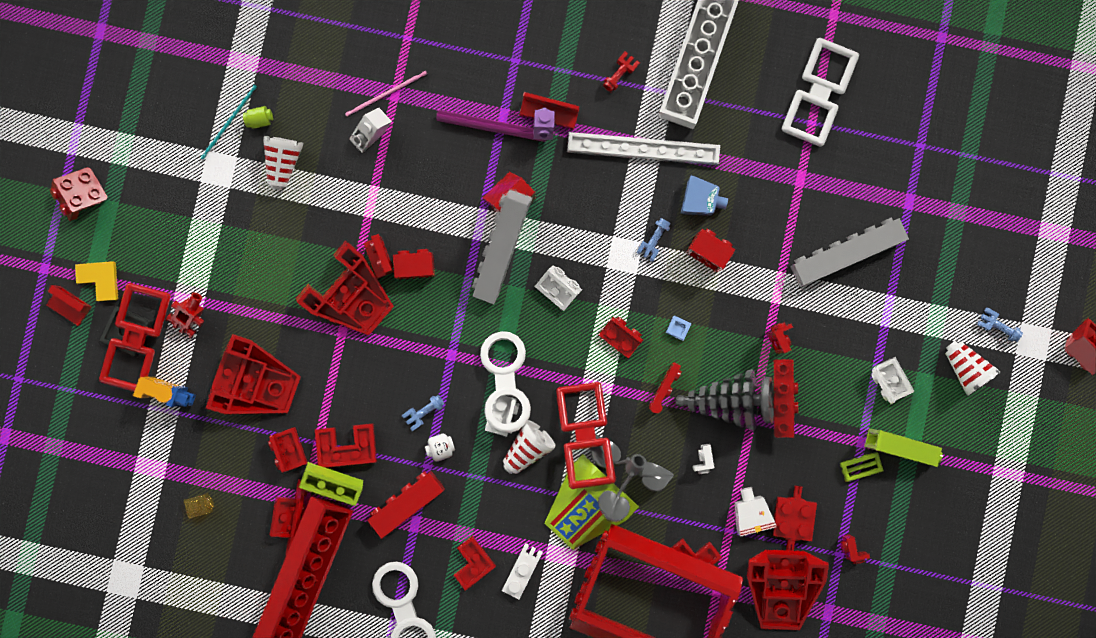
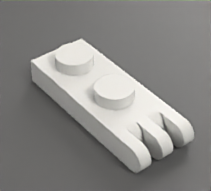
(521, 572)

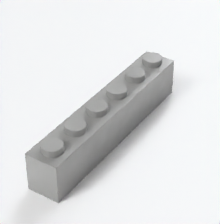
(502, 245)
(849, 252)

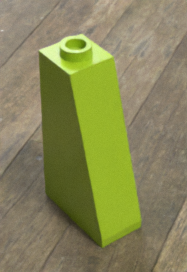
(903, 447)

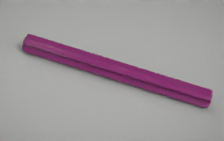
(486, 124)

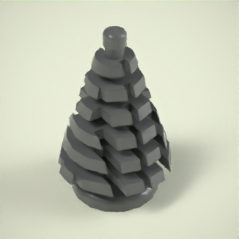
(740, 400)

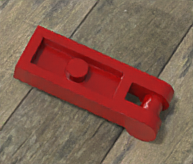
(664, 389)

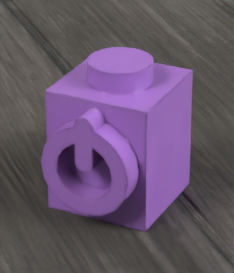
(543, 124)

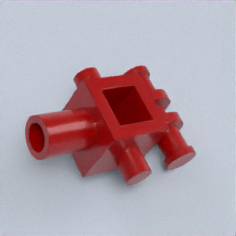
(187, 314)

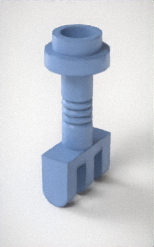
(650, 247)
(1014, 334)
(436, 402)

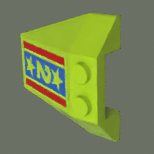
(576, 512)

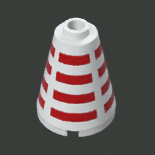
(280, 160)
(969, 367)
(527, 448)

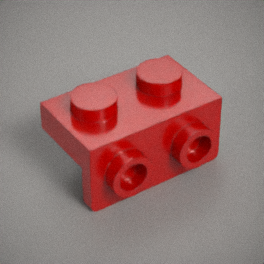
(287, 450)

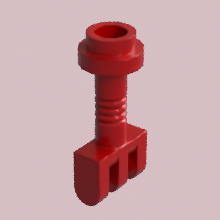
(611, 83)

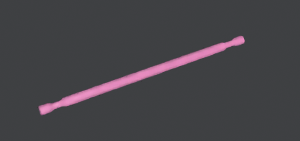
(386, 93)

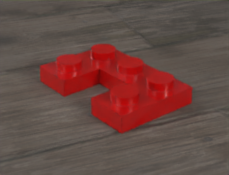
(332, 455)

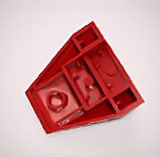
(251, 381)
(785, 586)

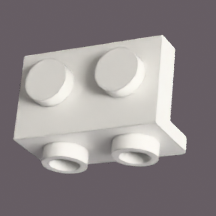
(892, 380)

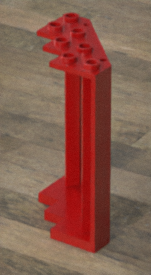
(664, 558)

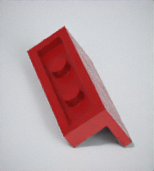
(564, 113)

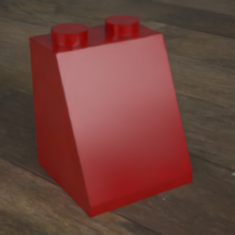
(509, 182)

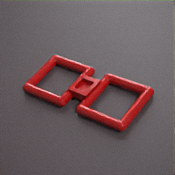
(134, 335)
(585, 435)

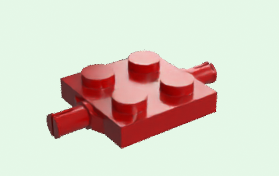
(794, 518)

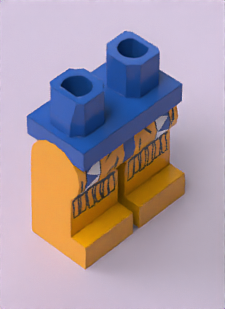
(164, 392)

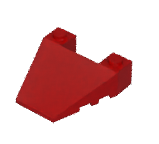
(354, 297)

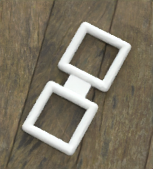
(820, 92)

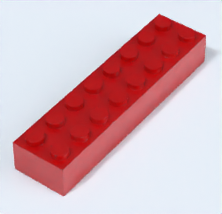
(304, 569)

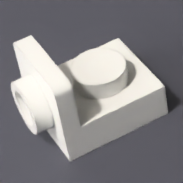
(706, 456)

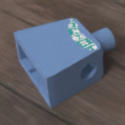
(702, 198)

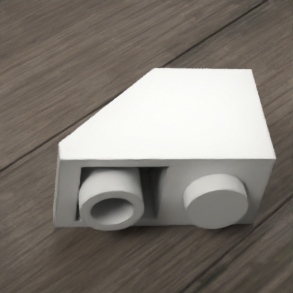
(370, 129)

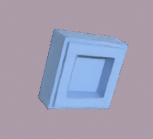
(678, 328)

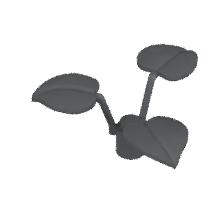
(653, 478)

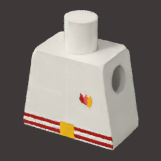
(752, 513)

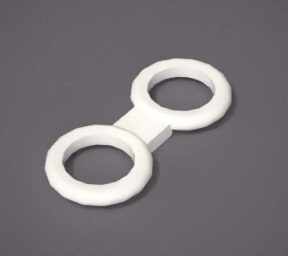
(505, 382)
(403, 607)

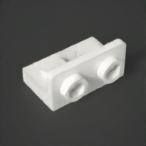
(558, 287)
(503, 412)

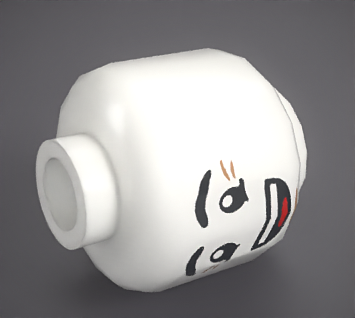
(439, 447)

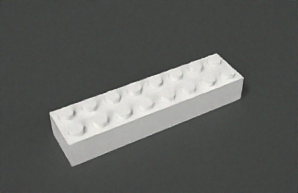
(697, 61)

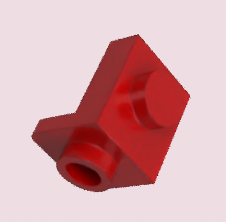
(849, 547)

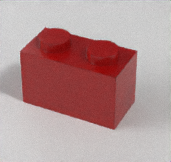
(413, 264)

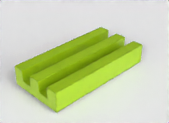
(845, 471)

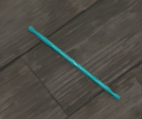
(228, 122)

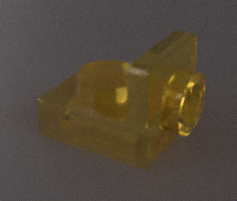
(199, 505)

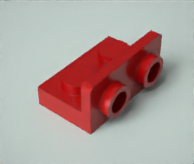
(378, 256)
(621, 337)
(779, 341)

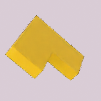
(101, 274)

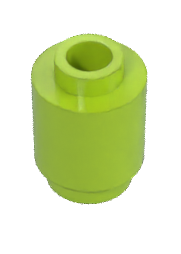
(258, 117)

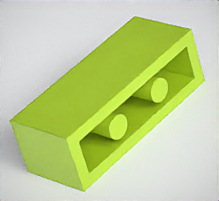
(331, 484)

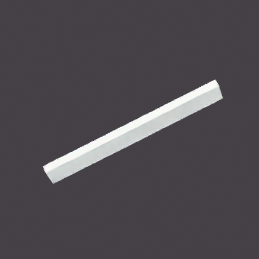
(643, 148)

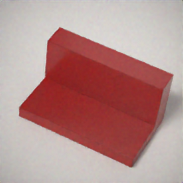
(68, 305)

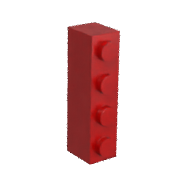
(406, 504)

